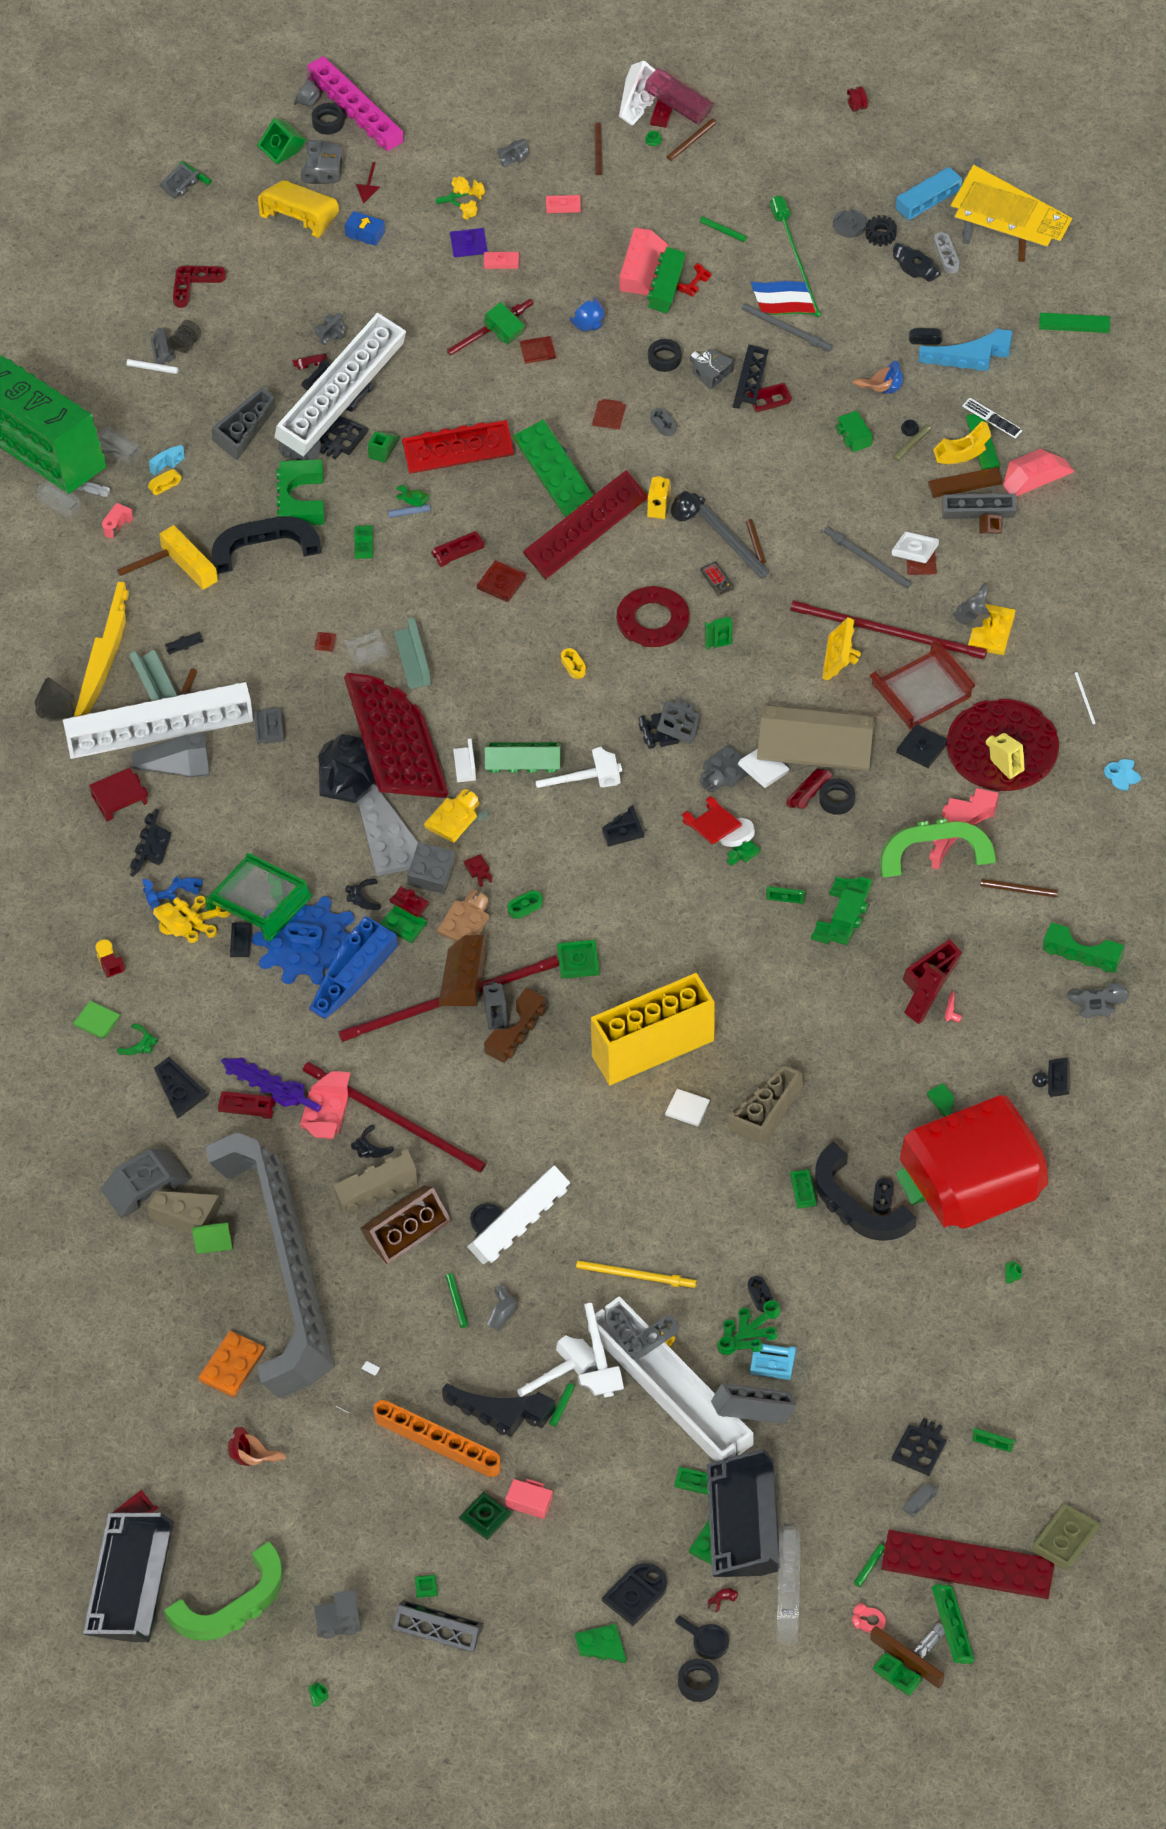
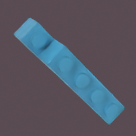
(971, 354)

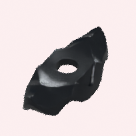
(906, 255)

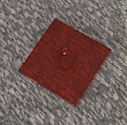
(501, 581)

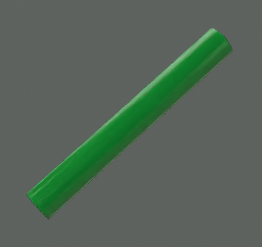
(723, 229)
(456, 1300)

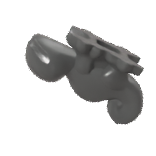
(974, 609)
(1095, 1000)

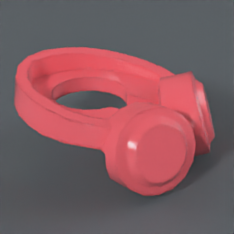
(861, 1610)

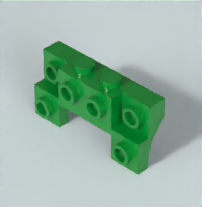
(848, 912)

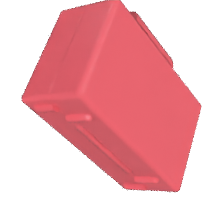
(529, 1498)

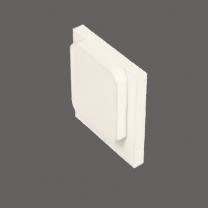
(687, 1107)

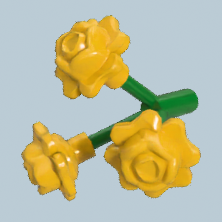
(461, 186)

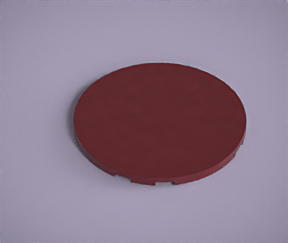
(991, 718)

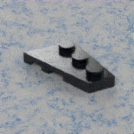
(178, 1087)

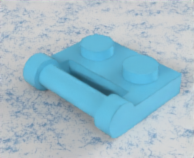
(773, 1365)

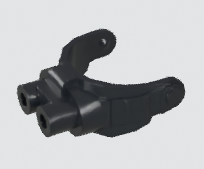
(355, 895)
(368, 1150)

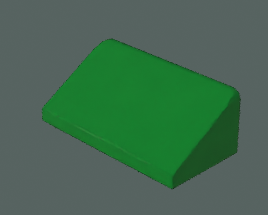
(785, 895)
(909, 1187)
(993, 1440)

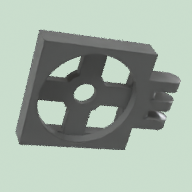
(682, 711)

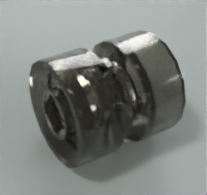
(185, 336)

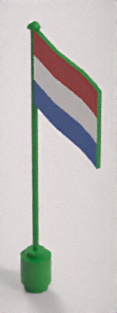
(785, 296)

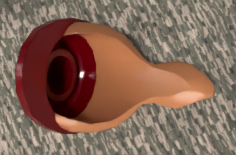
(248, 1450)

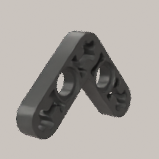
(641, 1339)

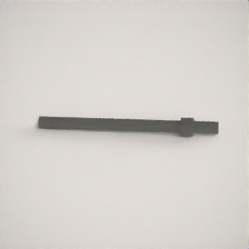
(814, 340)
(840, 539)

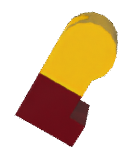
(105, 955)

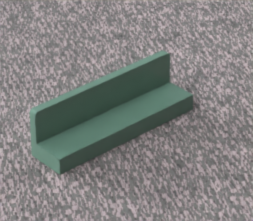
(412, 655)
(153, 675)

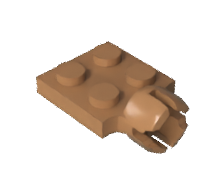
(465, 917)

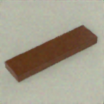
(965, 482)
(907, 1656)

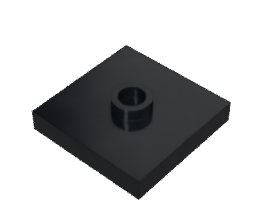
(922, 746)

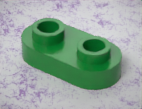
(523, 904)

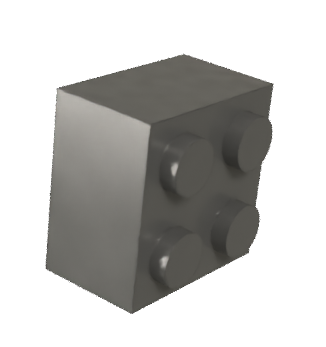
(431, 868)

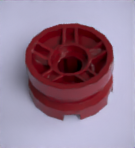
(857, 98)

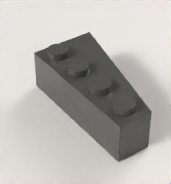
(243, 423)

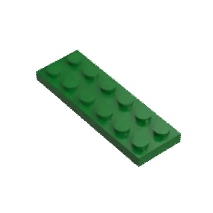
(553, 467)

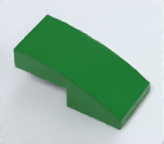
(363, 542)
(896, 1674)

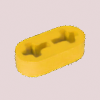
(164, 481)
(576, 661)

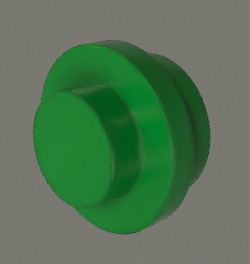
(653, 138)

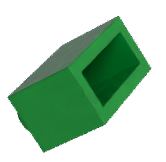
(503, 323)
(854, 431)

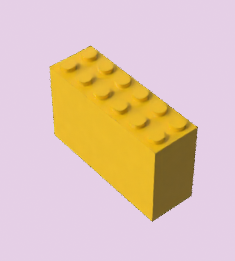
(652, 1029)

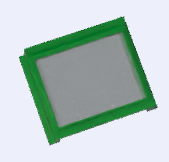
(260, 895)

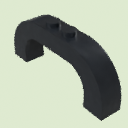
(263, 531)
(849, 1211)

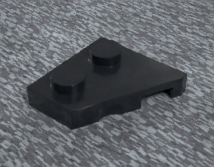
(623, 828)

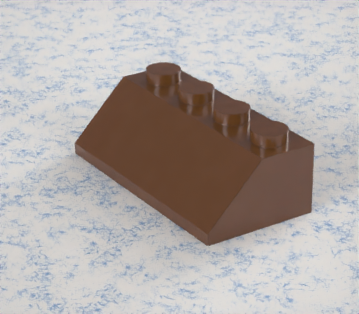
(463, 972)
(406, 1224)

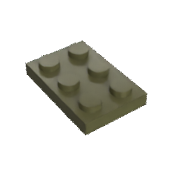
(1066, 1537)

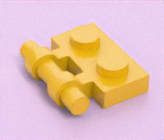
(174, 920)

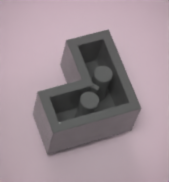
(338, 1617)

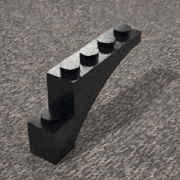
(502, 1413)

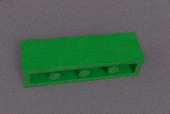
(666, 280)

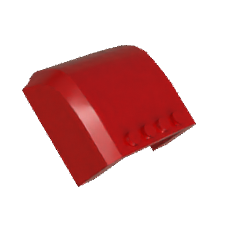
(975, 1163)

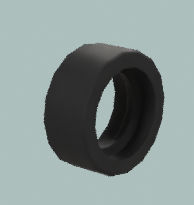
(329, 127)
(664, 365)
(832, 807)
(698, 1695)

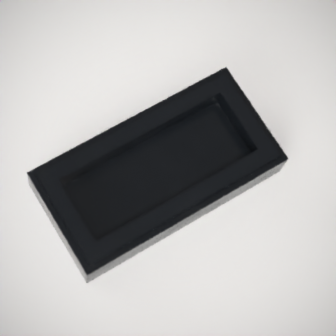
(240, 940)

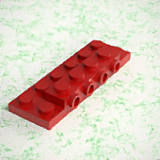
(457, 446)

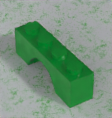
(1103, 956)

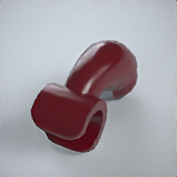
(724, 1594)

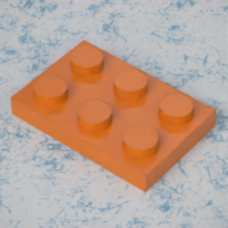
(231, 1363)

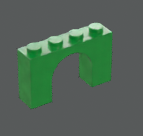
(293, 475)

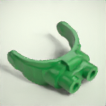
(144, 1045)

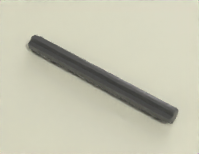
(733, 541)

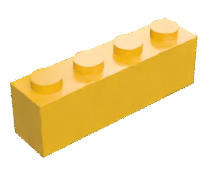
(188, 557)

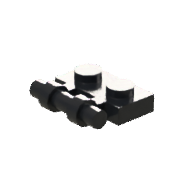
(649, 738)

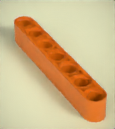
(441, 1446)

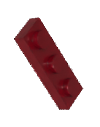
(925, 994)

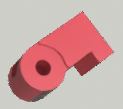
(115, 519)

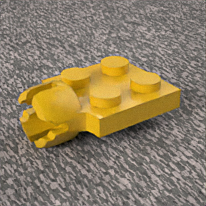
(453, 816)

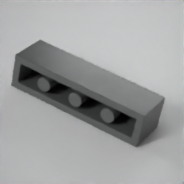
(974, 505)
(753, 1403)

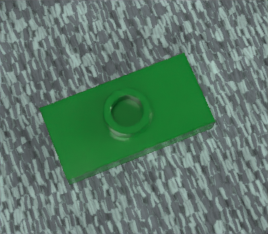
(803, 1188)

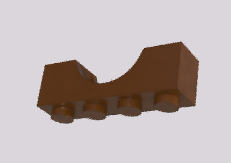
(503, 1043)

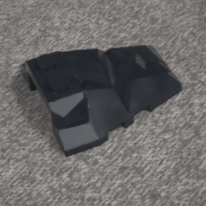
(345, 769)

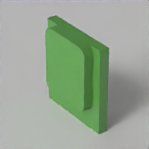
(96, 1020)
(212, 1238)

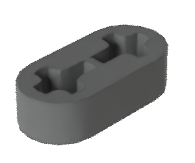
(660, 423)
(920, 1499)

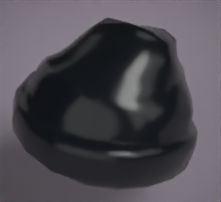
(686, 505)

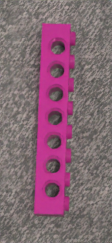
(355, 104)

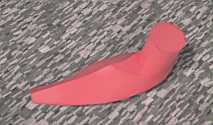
(949, 1014)

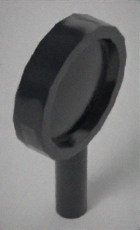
(483, 1216)
(708, 1641)

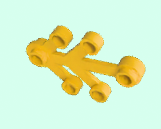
(203, 916)

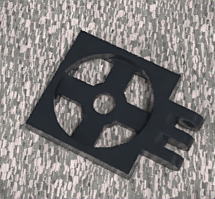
(335, 446)
(926, 1433)

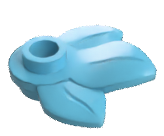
(1124, 774)

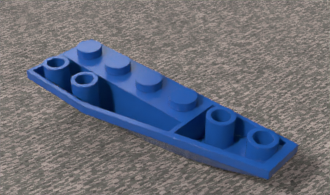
(353, 965)

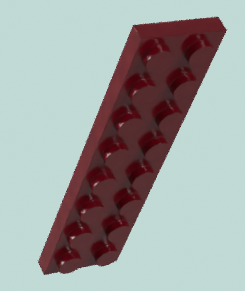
(585, 524)
(967, 1564)

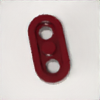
(302, 363)

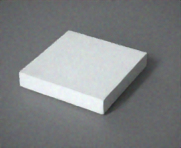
(915, 547)
(763, 771)

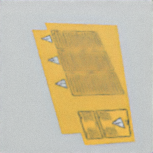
(1007, 209)

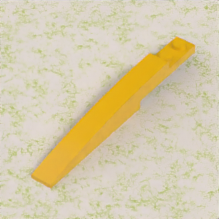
(103, 653)

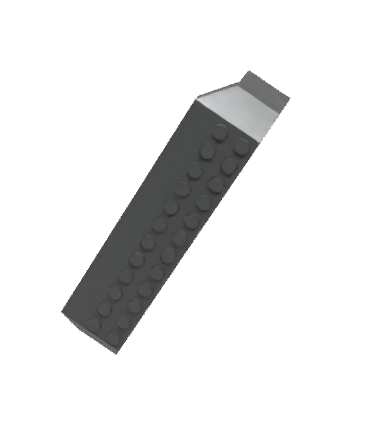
(309, 1351)

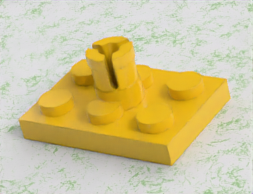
(994, 630)
(839, 649)

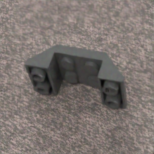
(142, 1177)

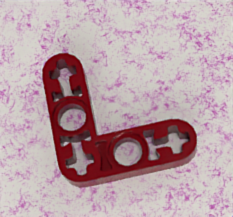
(186, 280)

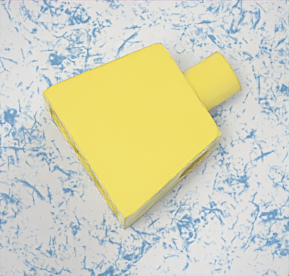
(1006, 754)

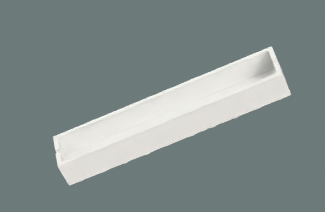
(676, 1388)

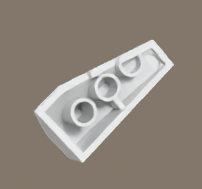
(634, 97)

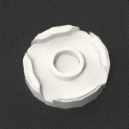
(741, 834)

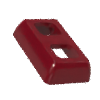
(767, 393)

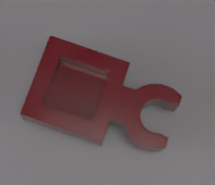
(478, 868)

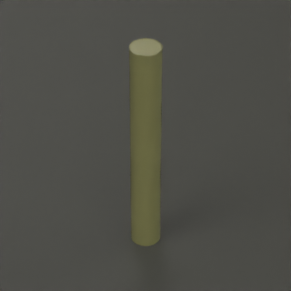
(912, 442)

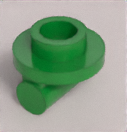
(1013, 1272)
(318, 1693)

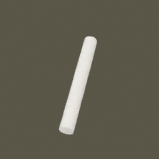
(152, 366)

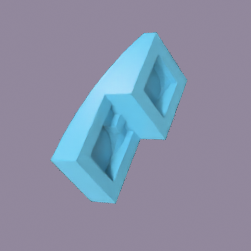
(168, 457)

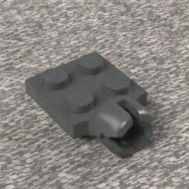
(722, 769)

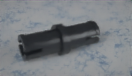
(184, 643)

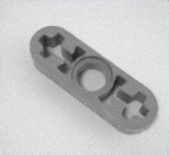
(948, 246)

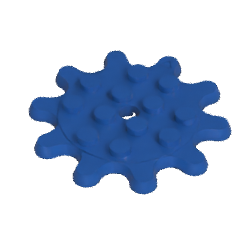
(306, 958)

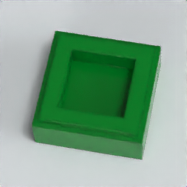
(426, 1586)

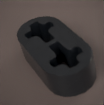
(926, 336)
(887, 1196)
(755, 1295)

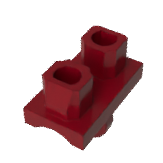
(409, 901)

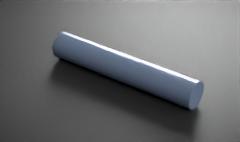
(407, 511)

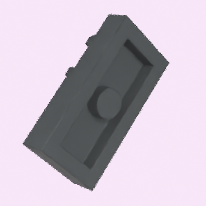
(160, 348)

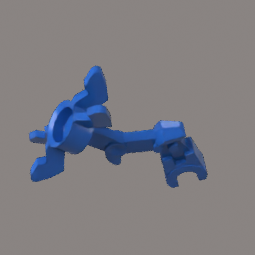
(186, 884)

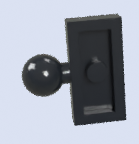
(1057, 1078)

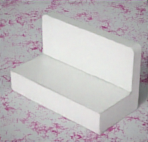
(464, 763)

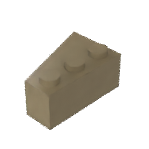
(183, 1209)

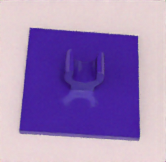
(468, 242)

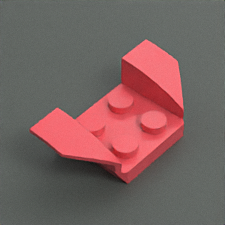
(333, 1096)

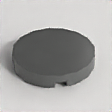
(849, 223)

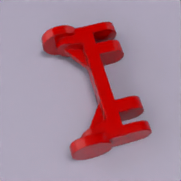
(689, 289)

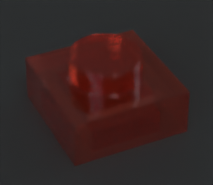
(325, 641)

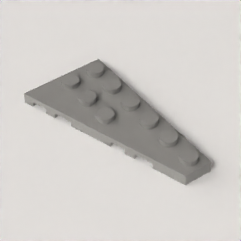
(387, 836)

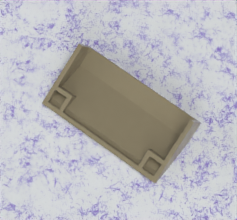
(815, 738)

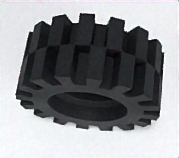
(881, 223)

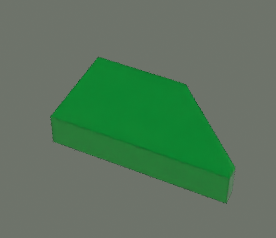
(942, 1099)

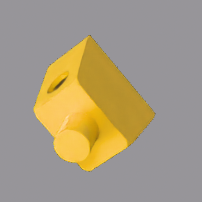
(659, 490)

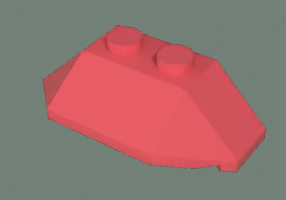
(1034, 471)

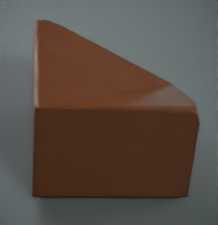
(990, 524)

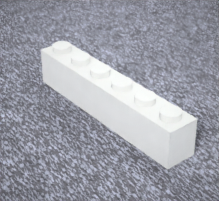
(518, 1215)

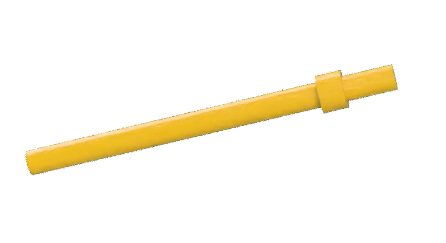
(674, 1280)

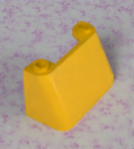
(299, 203)

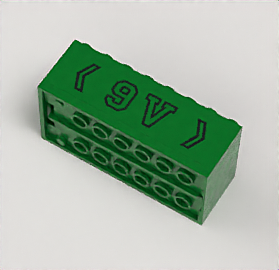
(47, 429)

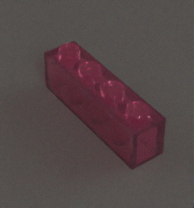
(678, 96)

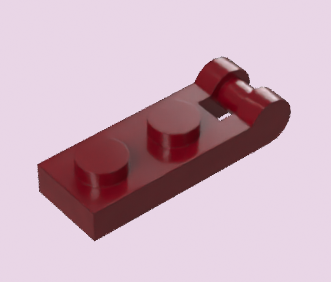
(457, 548)
(808, 789)
(246, 1104)

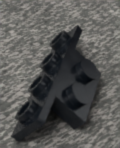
(152, 844)

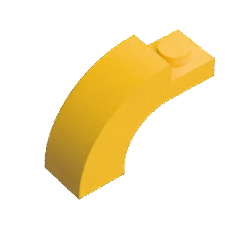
(965, 448)

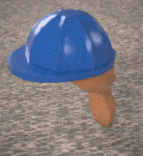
(885, 381)

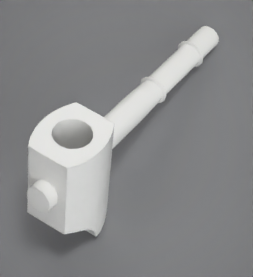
(605, 769)
(577, 1356)
(606, 1379)

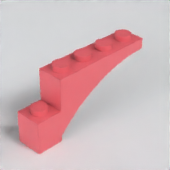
(980, 807)

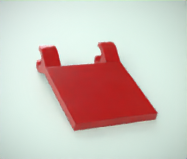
(714, 823)

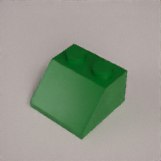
(280, 141)

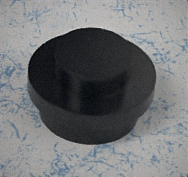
(909, 428)

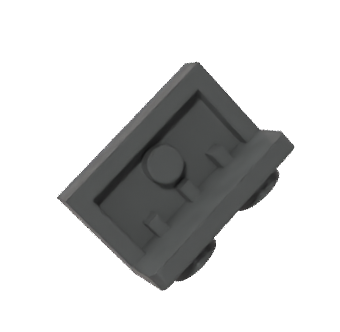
(179, 180)

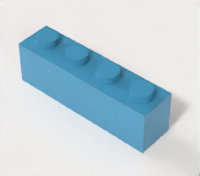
(928, 193)

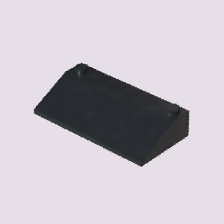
(743, 1515)
(128, 1576)

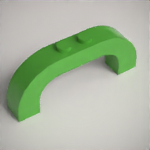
(893, 848)
(239, 1611)

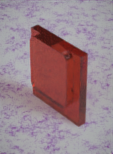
(537, 349)
(609, 414)
(920, 568)

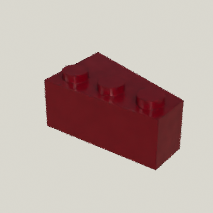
(943, 957)

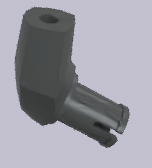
(504, 1309)

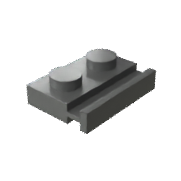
(268, 725)

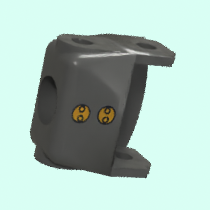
(322, 164)

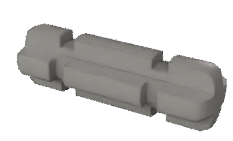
(95, 489)
(929, 1640)

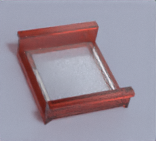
(925, 686)

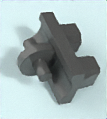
(513, 152)
(333, 329)

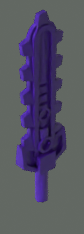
(284, 1093)

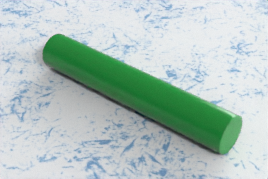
(201, 177)
(562, 1404)
(869, 1565)

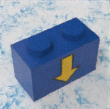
(364, 228)

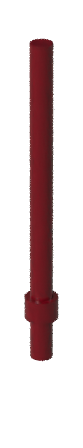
(516, 310)

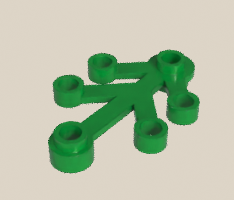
(729, 1344)

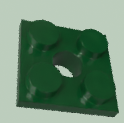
(485, 1525)

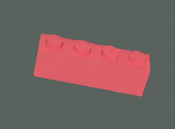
(641, 261)

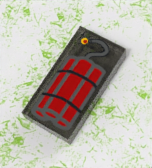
(717, 578)

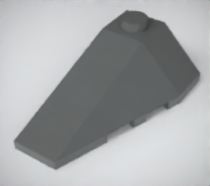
(180, 756)

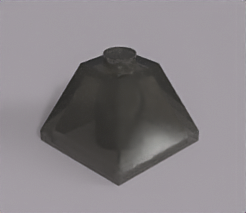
(54, 702)

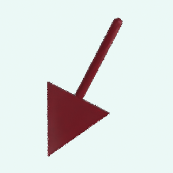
(368, 190)

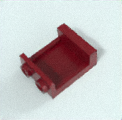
(117, 792)

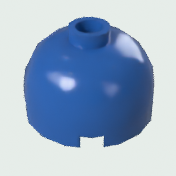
(588, 316)

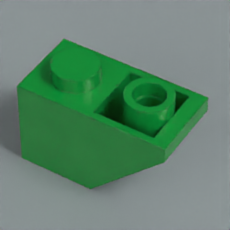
(382, 445)

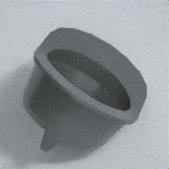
(308, 93)

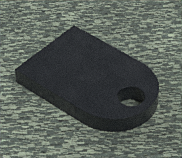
(636, 1593)

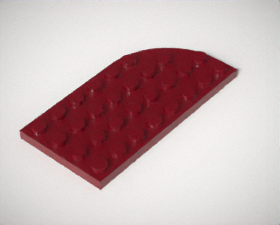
(395, 738)

